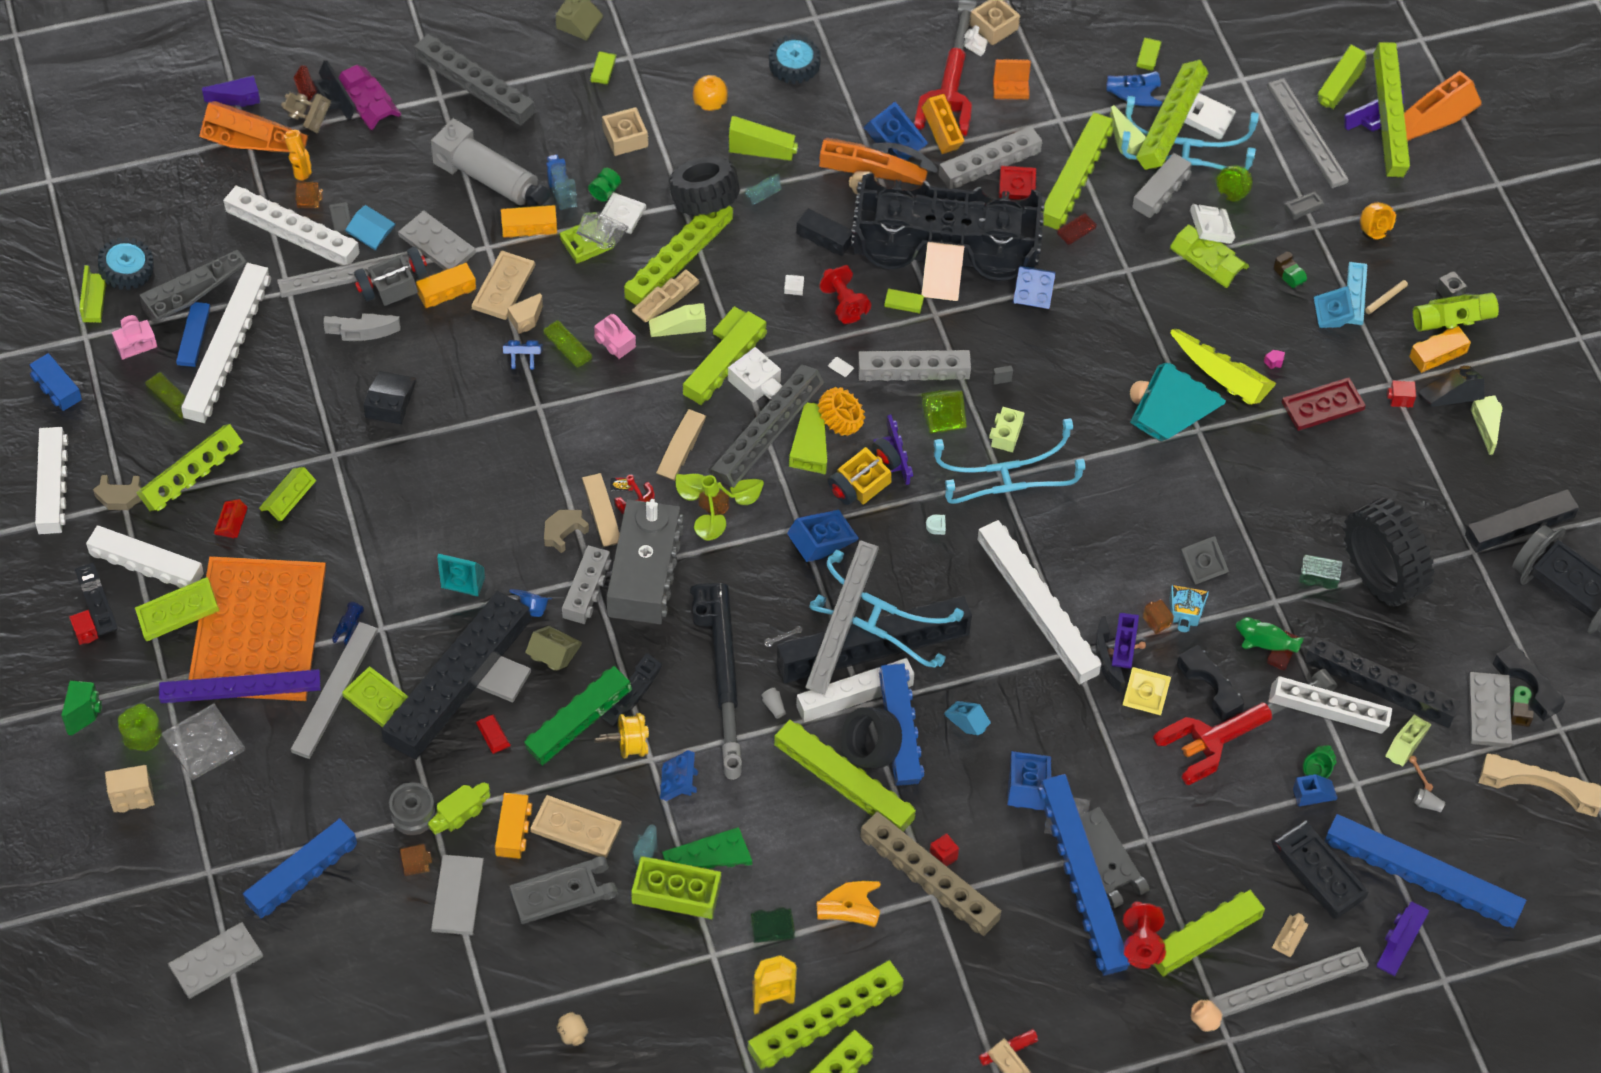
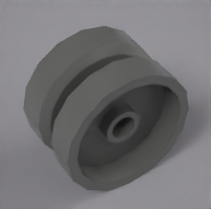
(411, 808)

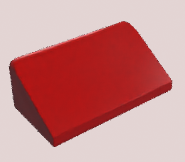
(231, 519)

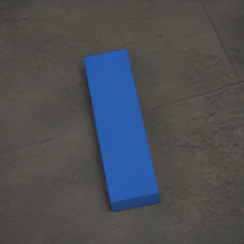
(193, 334)

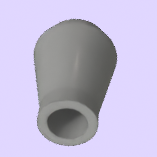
(773, 701)
(1427, 800)

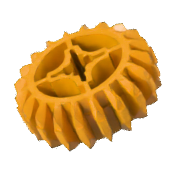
(841, 411)

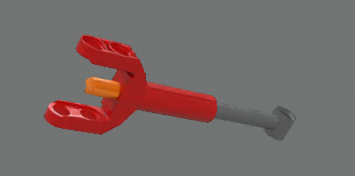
(952, 75)
(1211, 739)

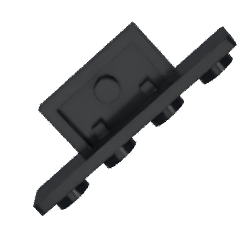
(332, 89)

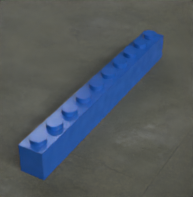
(1425, 871)
(1083, 874)

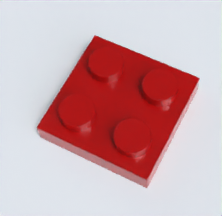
(1017, 181)

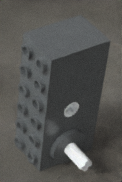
(645, 562)

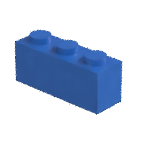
(55, 382)

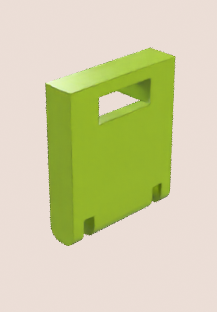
(584, 250)

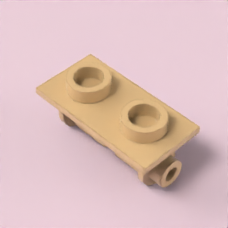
(1290, 935)

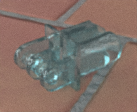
(646, 844)

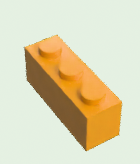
(943, 124)
(529, 221)
(446, 285)
(1439, 349)
(513, 825)

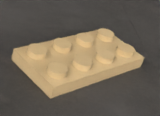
(503, 285)
(576, 826)

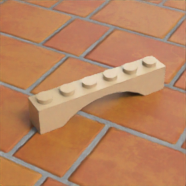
(1581, 795)

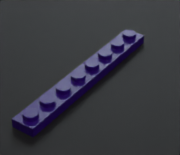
(239, 686)

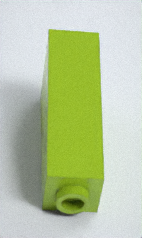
(1342, 77)
(760, 140)
(810, 442)

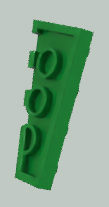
(717, 850)

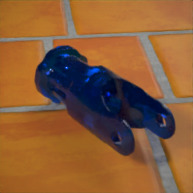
(348, 622)

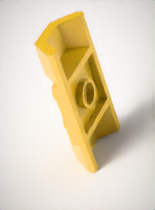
(772, 981)

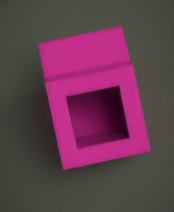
(1274, 359)

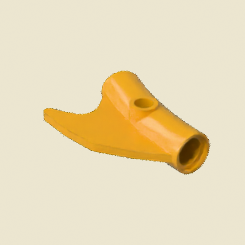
(298, 155)
(850, 904)

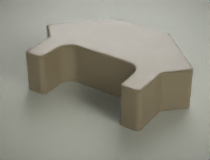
(118, 496)
(561, 525)

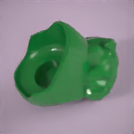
(1320, 762)

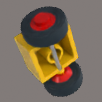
(865, 473)

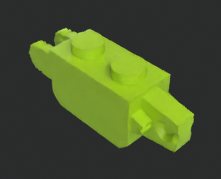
(459, 807)

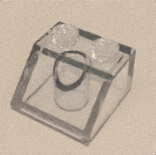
(601, 229)

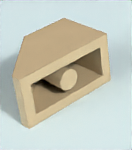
(525, 313)

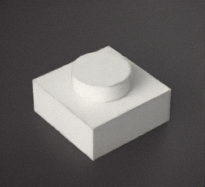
(794, 285)

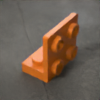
(1011, 79)

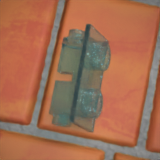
(763, 189)

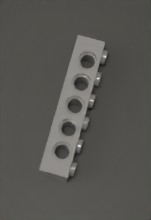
(990, 157)
(914, 365)

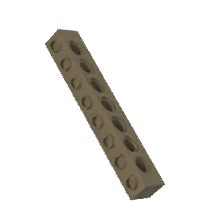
(958, 888)

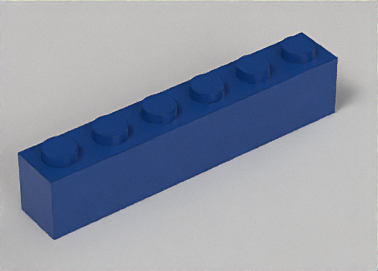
(896, 700)
(300, 868)

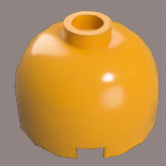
(710, 92)
(1377, 219)

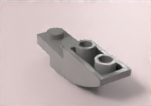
(367, 328)

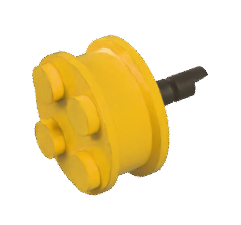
(630, 735)

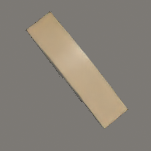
(666, 296)
(681, 444)
(601, 509)

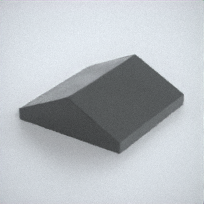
(1203, 560)

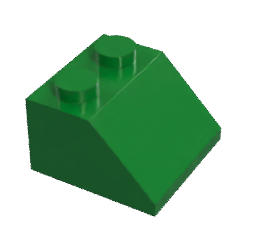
(80, 706)

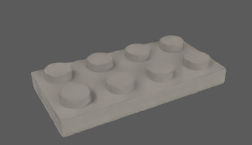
(436, 241)
(1490, 709)
(215, 960)

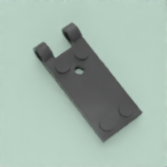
(1109, 850)
(553, 891)

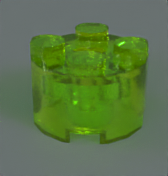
(139, 728)

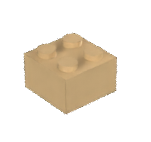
(995, 20)
(625, 131)
(129, 788)

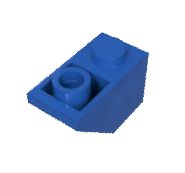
(1313, 790)

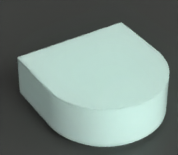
(936, 524)

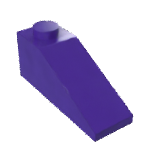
(236, 92)
(1125, 640)

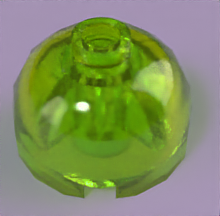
(1234, 182)

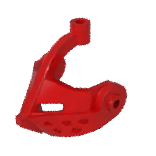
(620, 503)

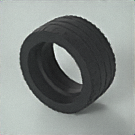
(854, 734)

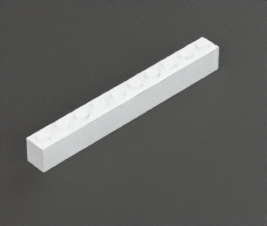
(226, 343)
(1039, 602)

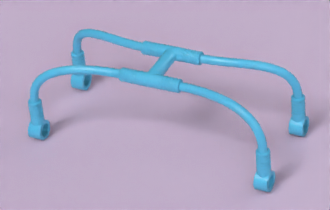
(1186, 142)
(1003, 467)
(869, 626)

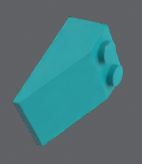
(460, 575)

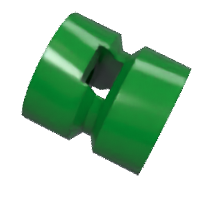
(604, 184)

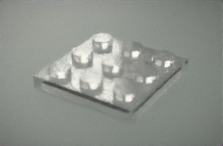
(203, 742)

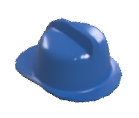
(535, 602)

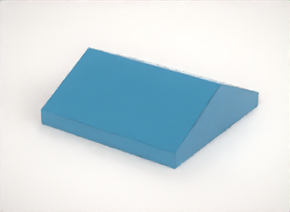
(369, 227)
(1334, 308)

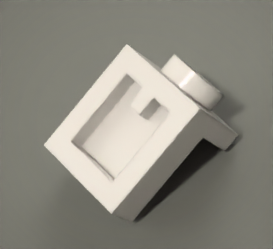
(974, 41)

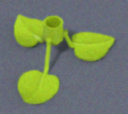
(690, 487)

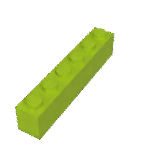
(714, 368)
(1210, 930)

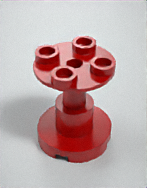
(851, 304)
(1144, 946)

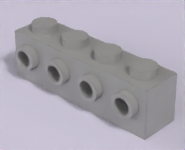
(1162, 185)
(586, 585)

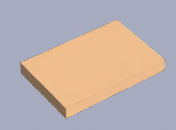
(942, 271)

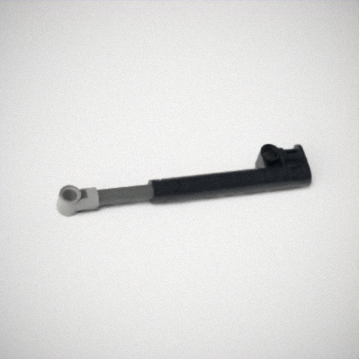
(717, 613)

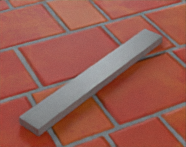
(1308, 133)
(329, 277)
(842, 617)
(332, 692)
(1290, 982)

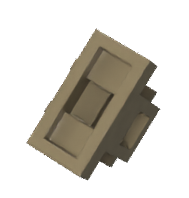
(297, 105)

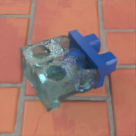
(562, 187)

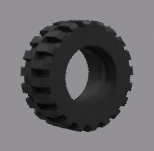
(704, 185)

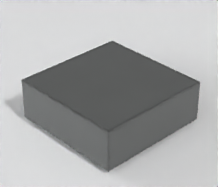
(1002, 374)

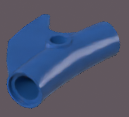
(1137, 86)

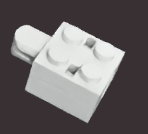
(755, 375)

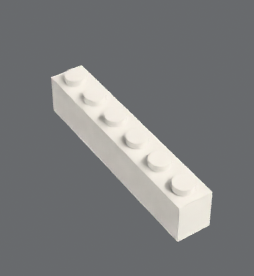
(51, 480)
(143, 557)
(844, 693)
(1330, 705)

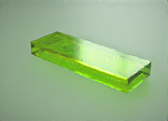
(567, 344)
(167, 393)

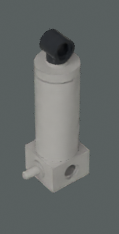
(456, 149)

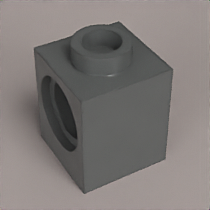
(1451, 285)

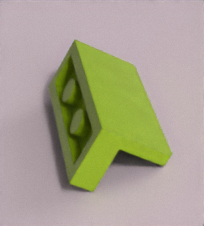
(92, 296)
(288, 493)

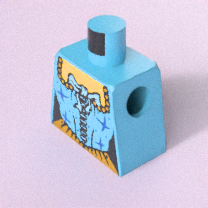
(1187, 606)

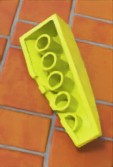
(1234, 376)

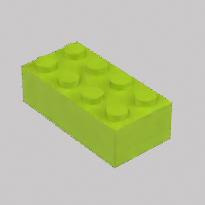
(676, 887)

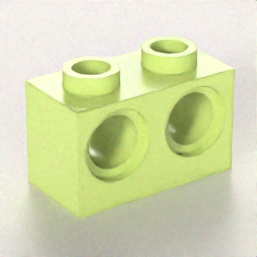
(1008, 429)

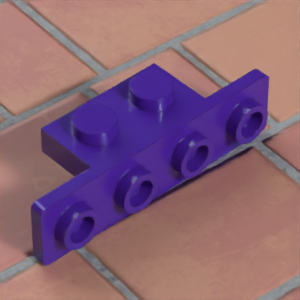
(1366, 115)
(897, 443)
(1402, 937)

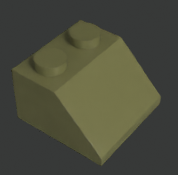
(578, 18)
(552, 647)

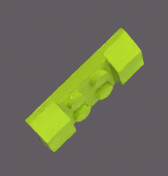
(1208, 256)

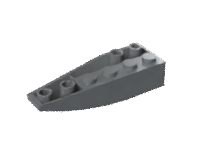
(189, 287)

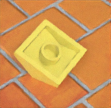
(1146, 691)

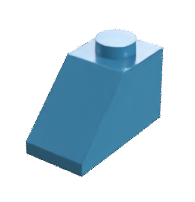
(968, 717)

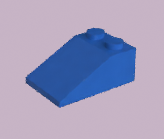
(895, 127)
(821, 534)
(1025, 778)

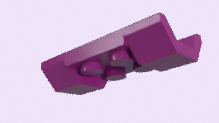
(368, 95)

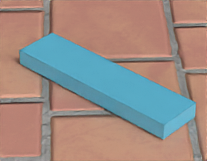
(1357, 283)

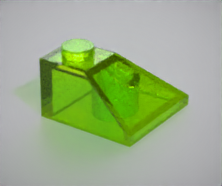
(944, 410)

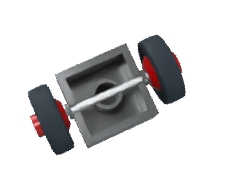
(392, 277)

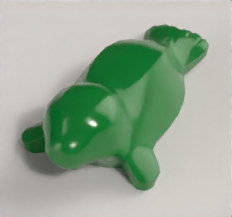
(1266, 636)

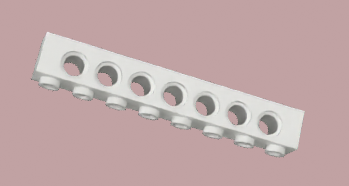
(291, 226)

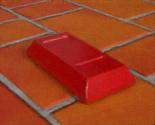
(493, 734)

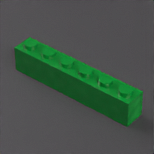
(578, 715)

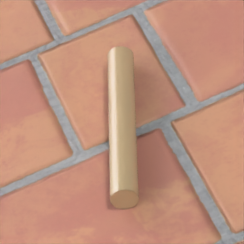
(1386, 297)

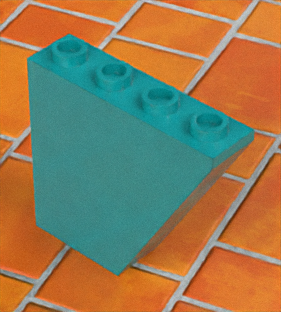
(1173, 403)

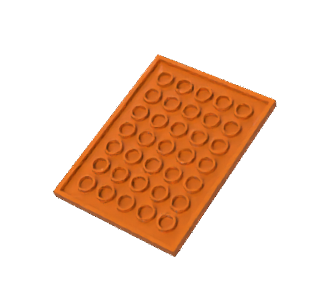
(262, 622)

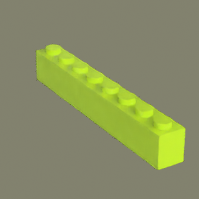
(1391, 110)
(1076, 170)
(842, 775)

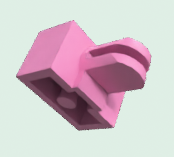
(615, 336)
(133, 337)

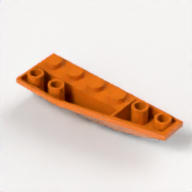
(1442, 106)
(243, 130)
(858, 157)

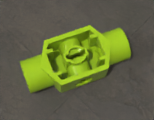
(1455, 310)

